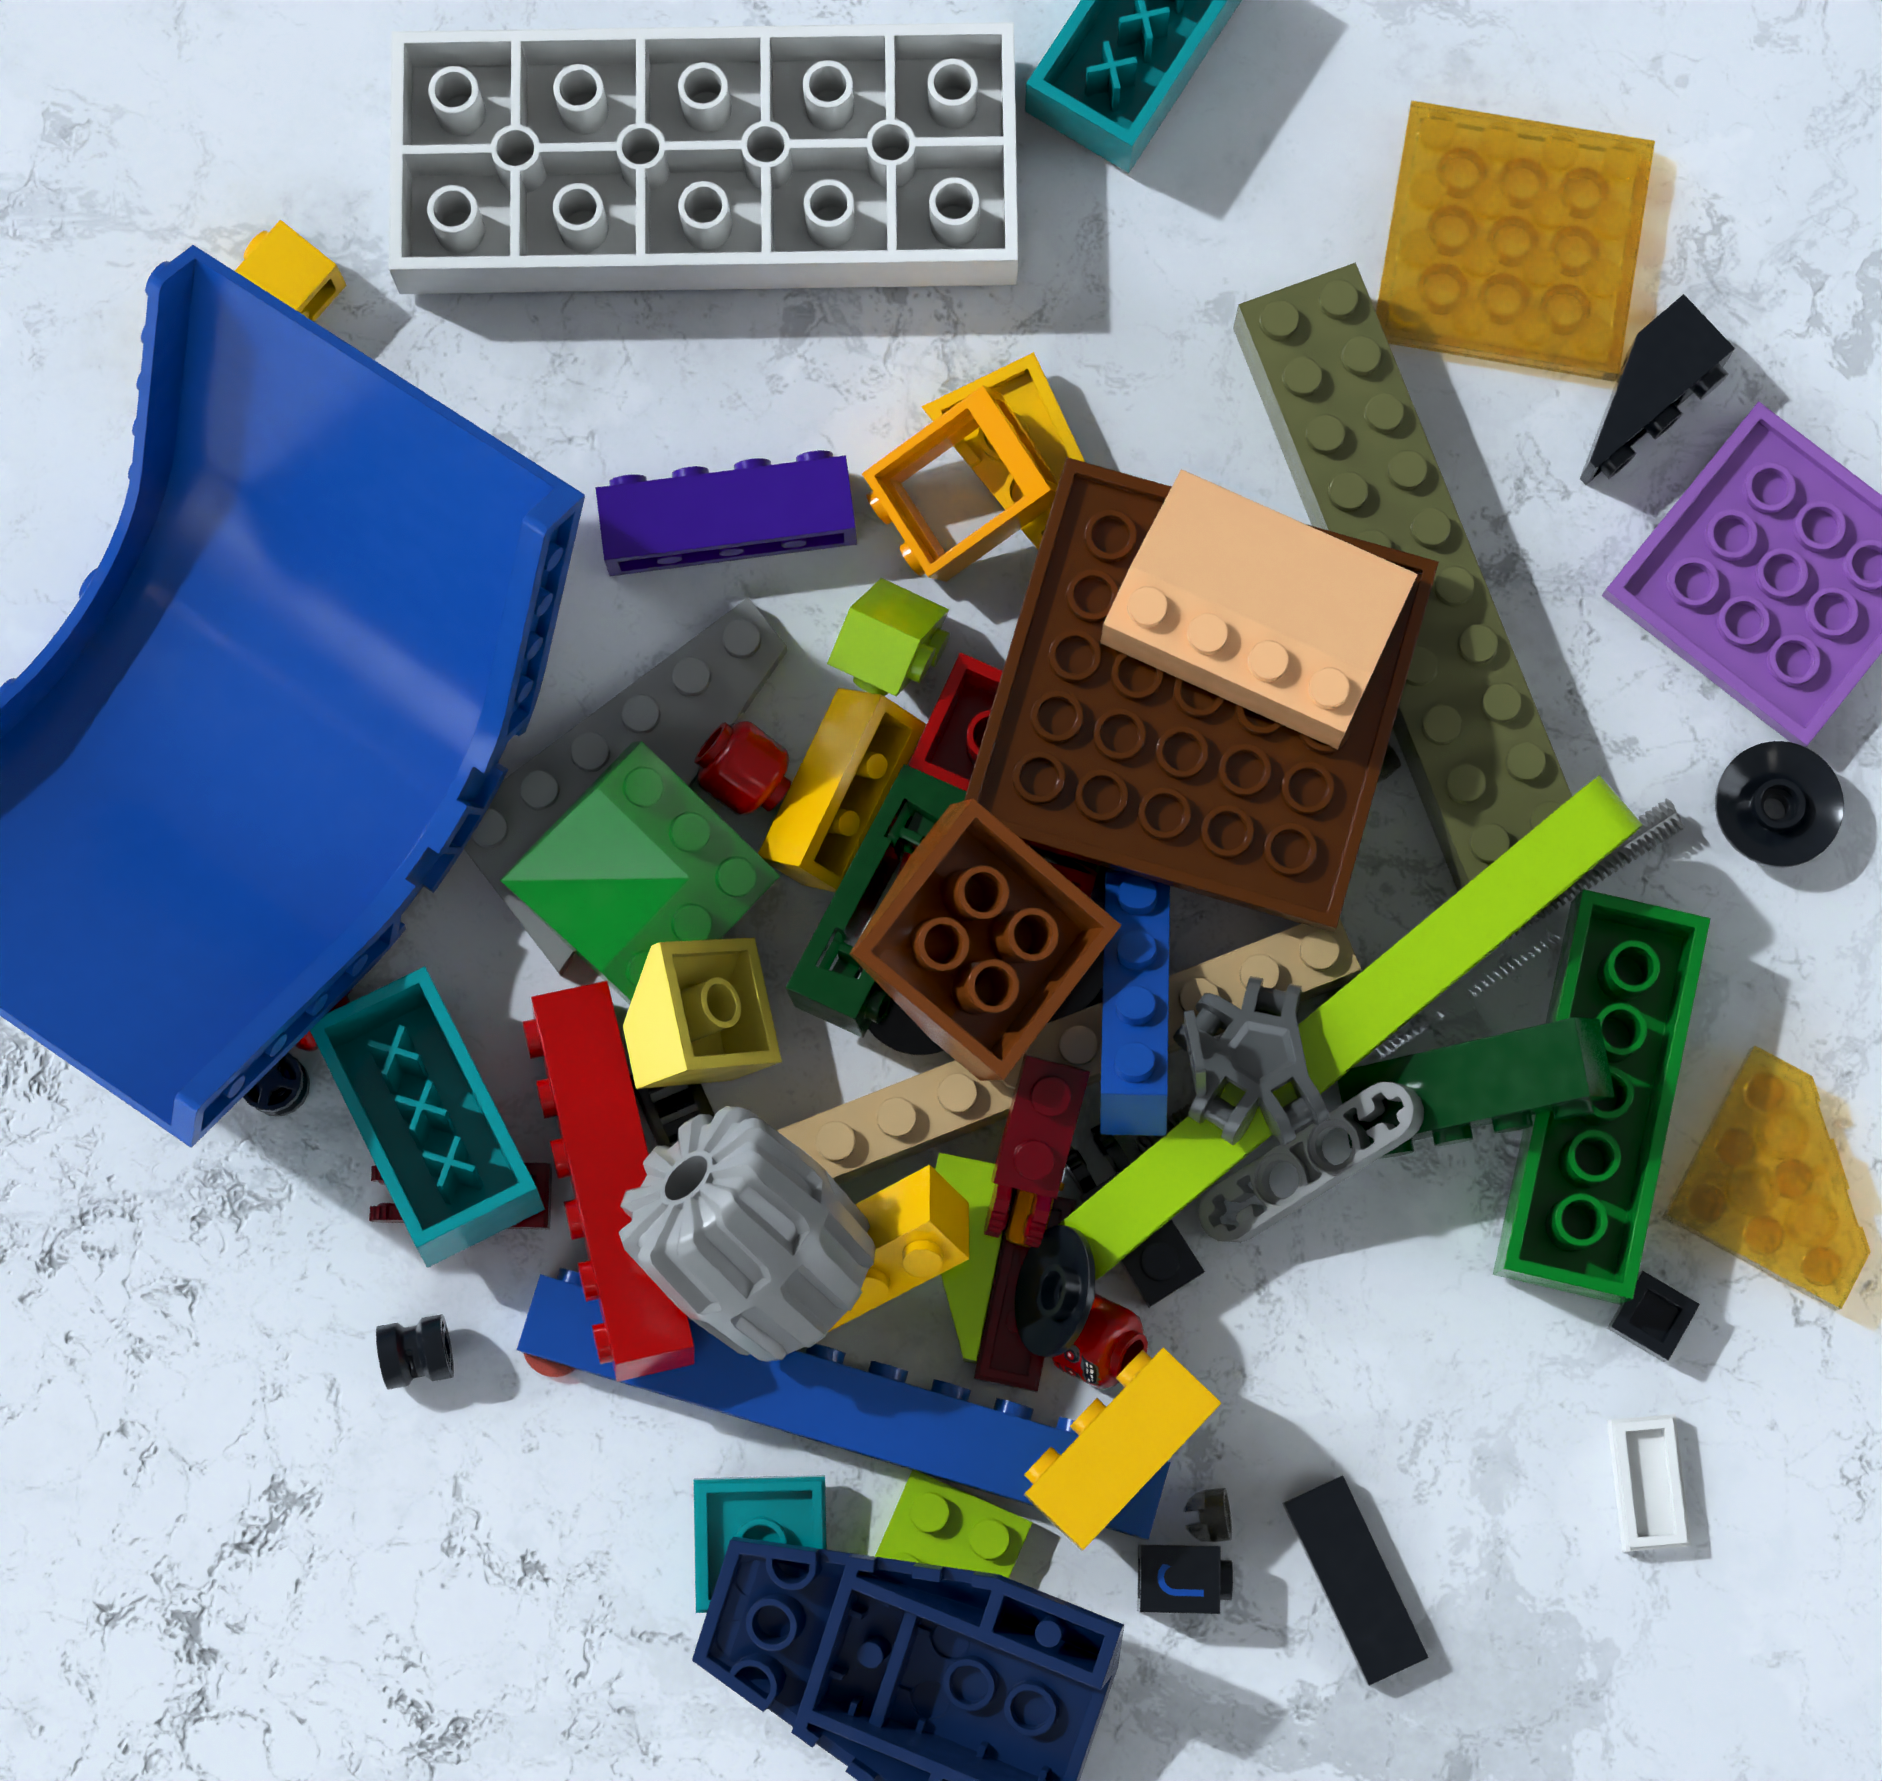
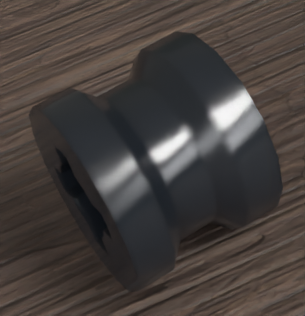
(287, 1100)

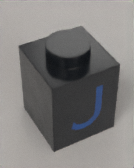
(1182, 1579)

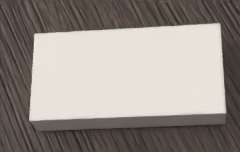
(1648, 1483)

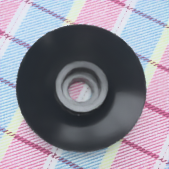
(1803, 786)
(1055, 1291)

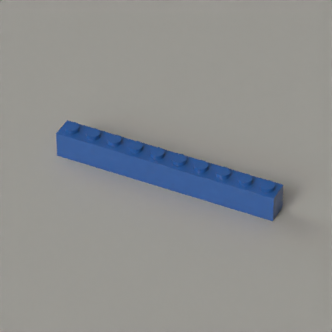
(835, 1404)

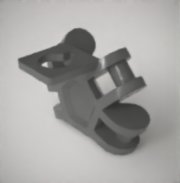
(1255, 1054)

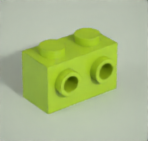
(890, 639)

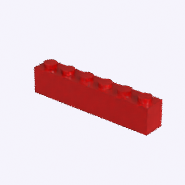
(604, 1157)

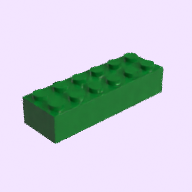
(1591, 1180)

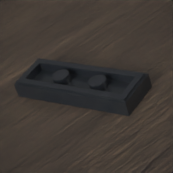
(1355, 1580)

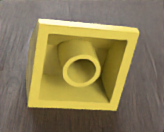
(700, 1014)

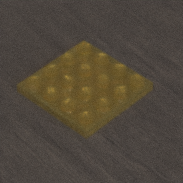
(1513, 240)

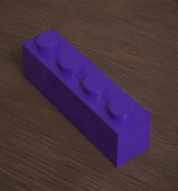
(726, 513)

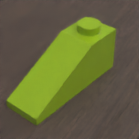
(971, 1282)

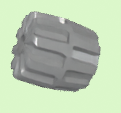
(748, 1235)

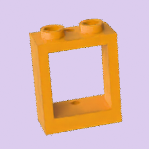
(892, 503)

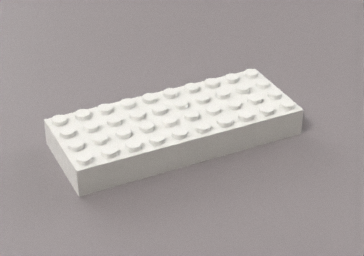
(703, 158)

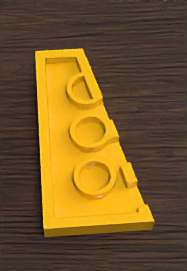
(1040, 415)

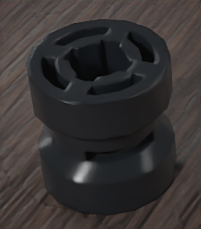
(414, 1351)

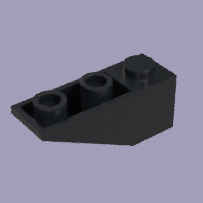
(1662, 368)

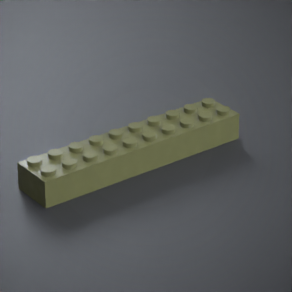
(1373, 477)

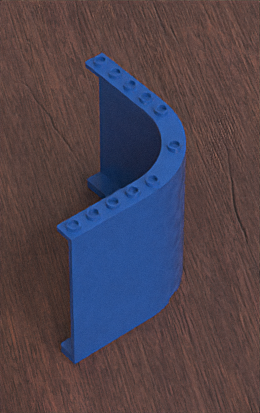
(263, 700)

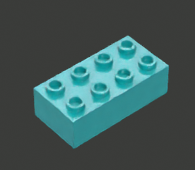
(1122, 70)
(426, 1117)

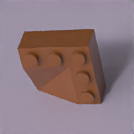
(981, 940)

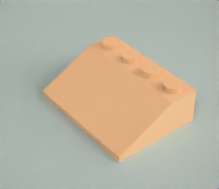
(1257, 608)

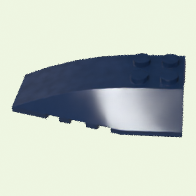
(911, 1663)

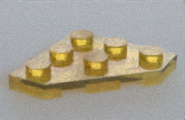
(1774, 1184)

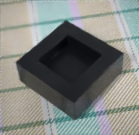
(1654, 1317)

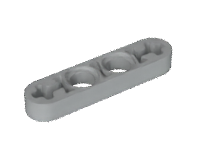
(1313, 1169)

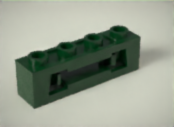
(827, 974)

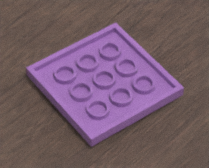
(1766, 576)

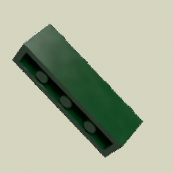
(1494, 1081)

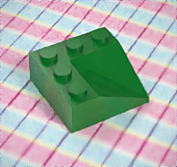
(638, 868)

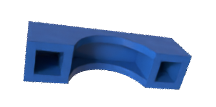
(1135, 1008)

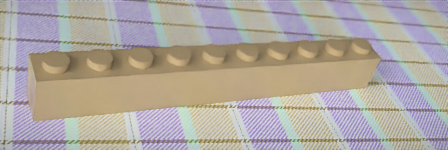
(955, 1102)

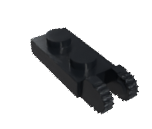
(1161, 1261)

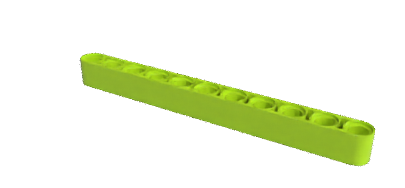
(1366, 1013)

